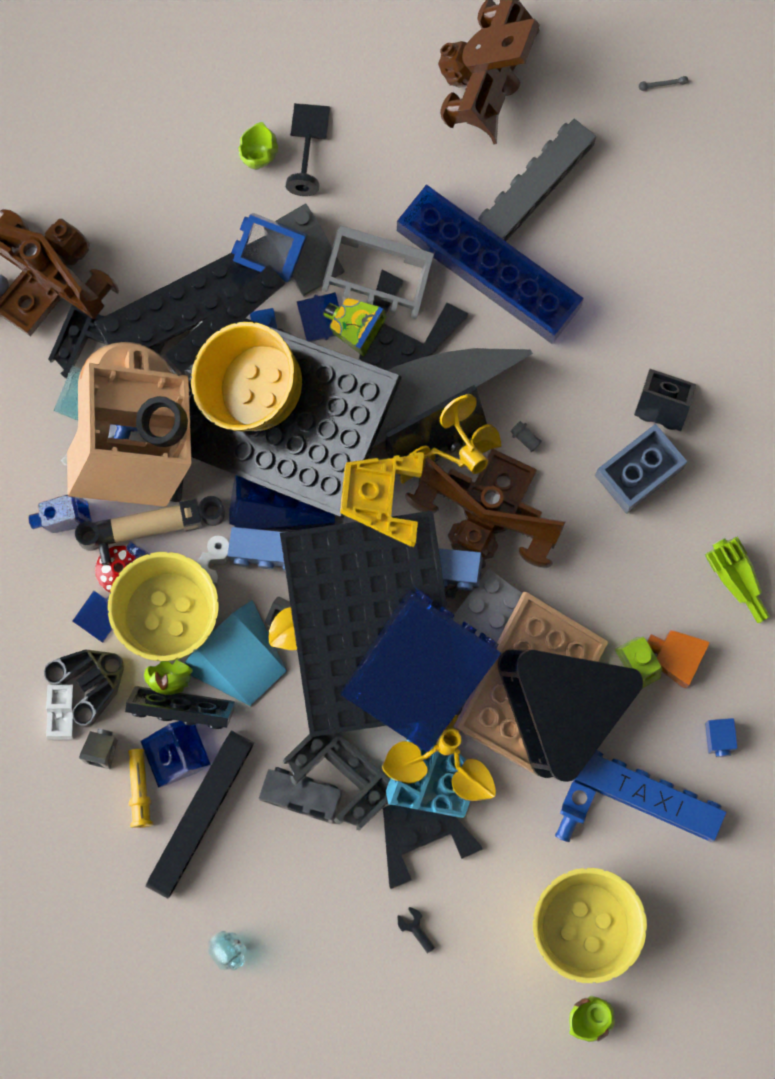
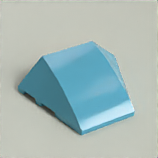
(238, 657)
(434, 791)

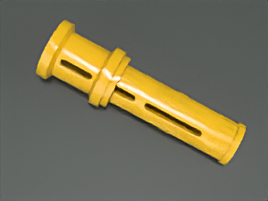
(136, 757)

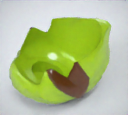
(168, 677)
(591, 1019)

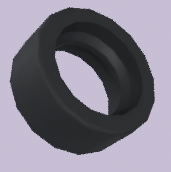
(145, 413)

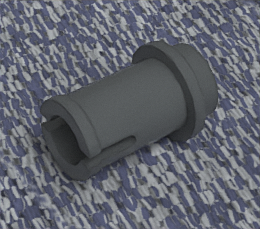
(524, 435)

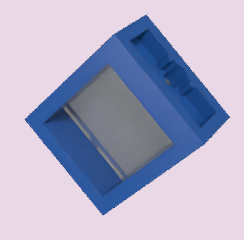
(269, 243)

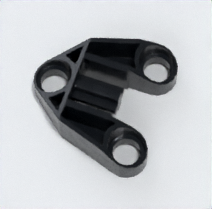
(77, 663)

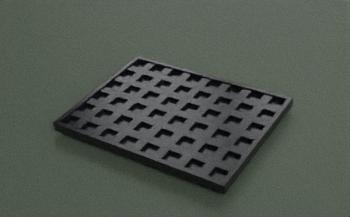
(341, 595)

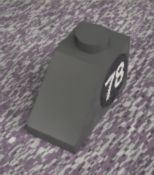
(99, 749)

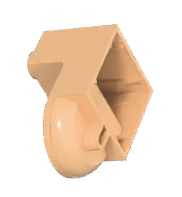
(111, 392)

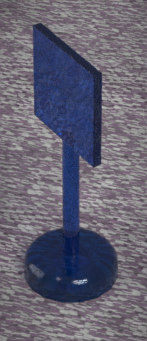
(94, 613)

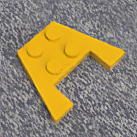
(369, 494)

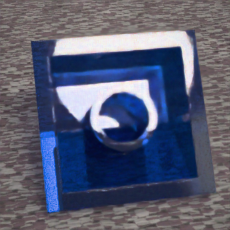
(175, 753)

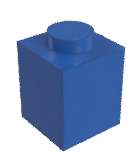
(721, 737)

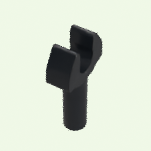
(416, 929)

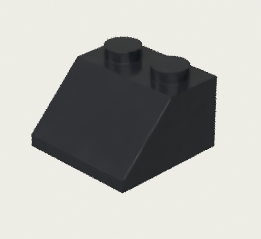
(665, 400)

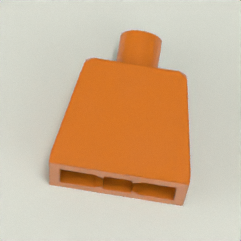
(679, 655)

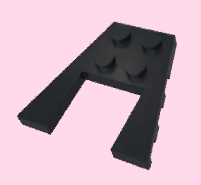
(396, 348)

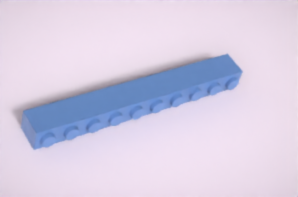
(265, 549)

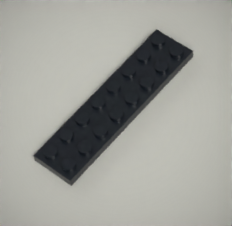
(177, 305)

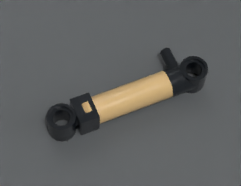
(159, 521)

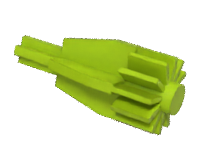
(737, 574)

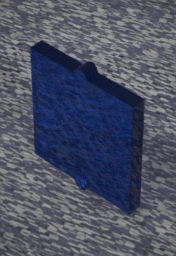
(312, 316)

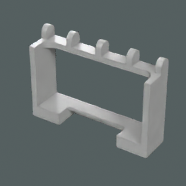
(411, 255)

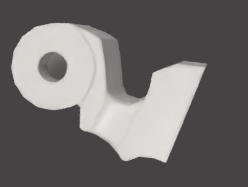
(216, 554)

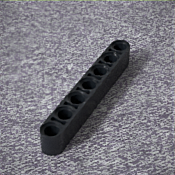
(199, 814)

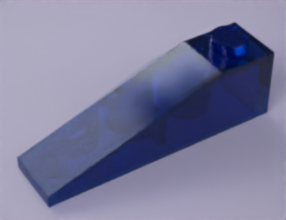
(262, 507)

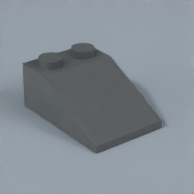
(315, 253)

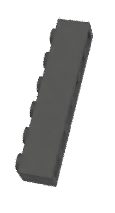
(538, 180)

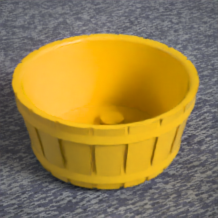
(246, 378)

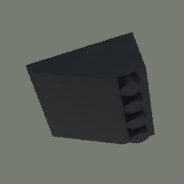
(428, 431)

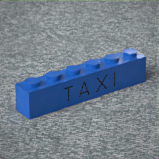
(652, 797)

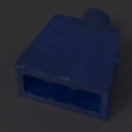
(60, 514)

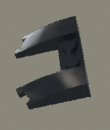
(73, 337)

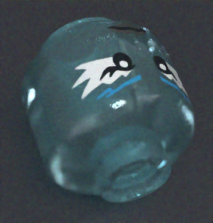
(227, 950)

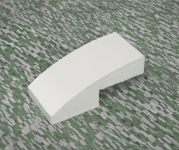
(59, 712)

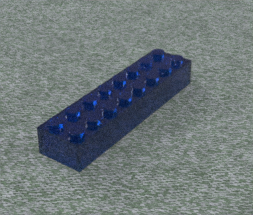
(489, 264)

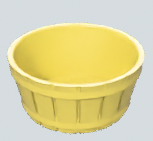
(163, 606)
(589, 925)

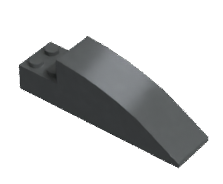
(442, 376)

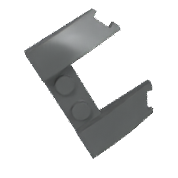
(352, 765)

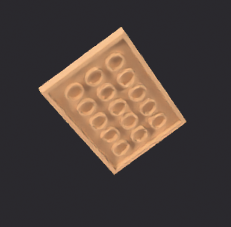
(531, 626)

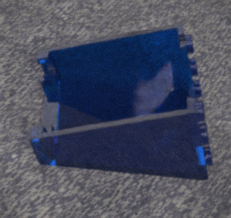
(420, 670)

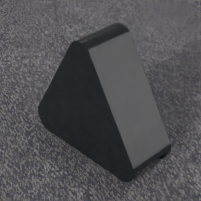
(564, 706)

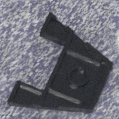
(413, 828)

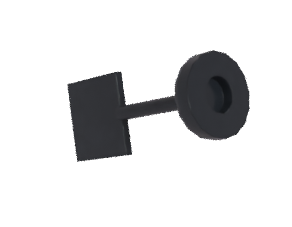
(307, 122)

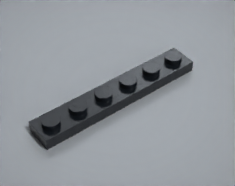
(231, 312)

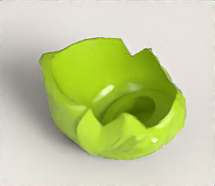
(258, 146)

